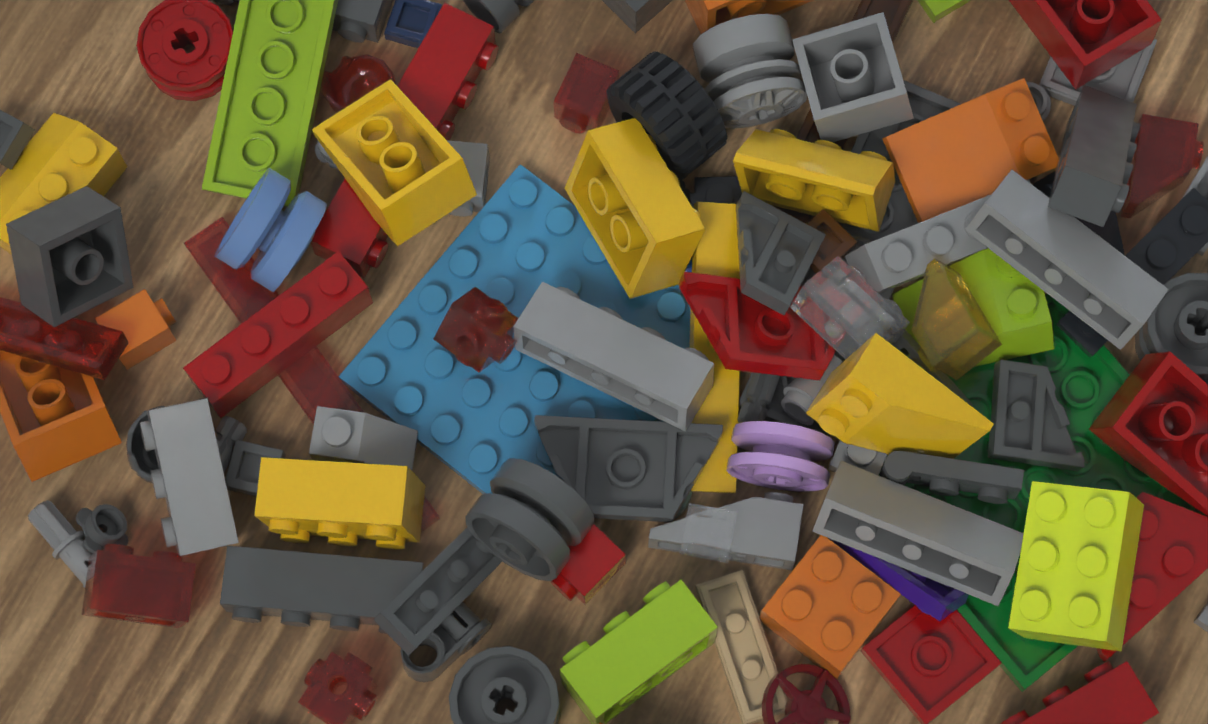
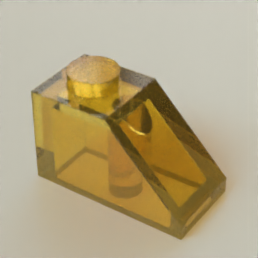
(950, 323)

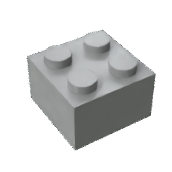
(852, 78)

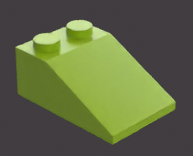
(1007, 299)

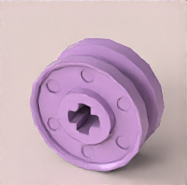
(780, 456)

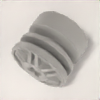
(750, 70)

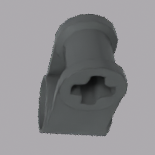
(449, 641)

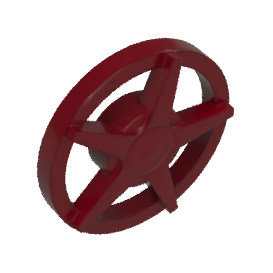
(806, 705)

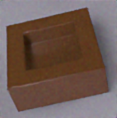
(836, 242)

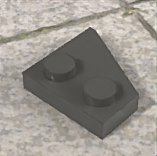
(773, 252)
(1029, 419)

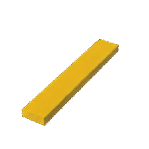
(717, 256)

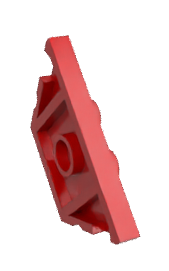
(751, 334)
(1168, 559)

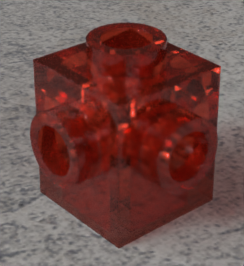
(478, 330)
(330, 674)

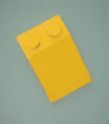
(396, 162)
(893, 405)

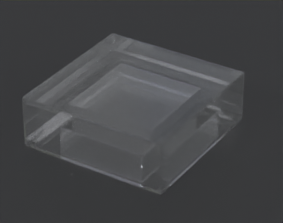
(708, 532)

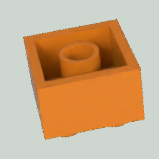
(829, 606)

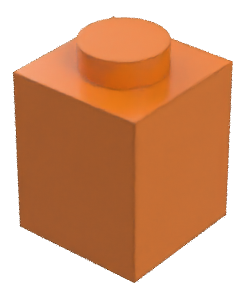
(143, 324)

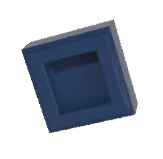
(411, 21)

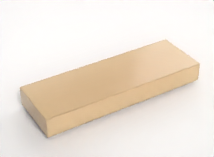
(741, 644)

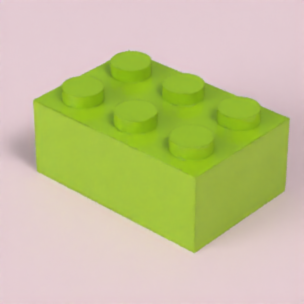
(637, 652)

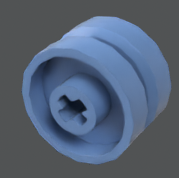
(276, 233)

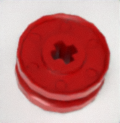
(171, 28)

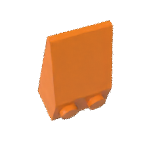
(971, 150)
(52, 415)

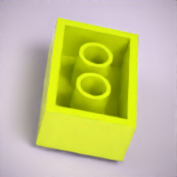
(1076, 565)

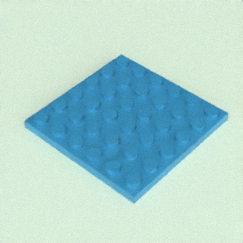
(489, 416)

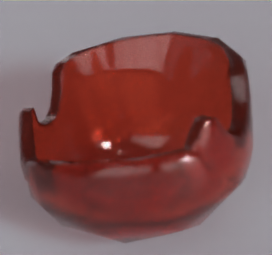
(354, 80)

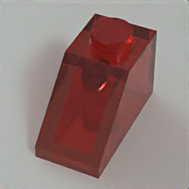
(1161, 160)

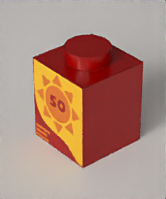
(589, 566)

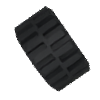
(671, 110)

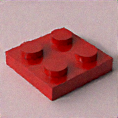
(930, 660)

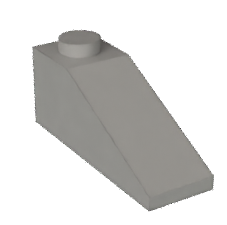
(763, 532)

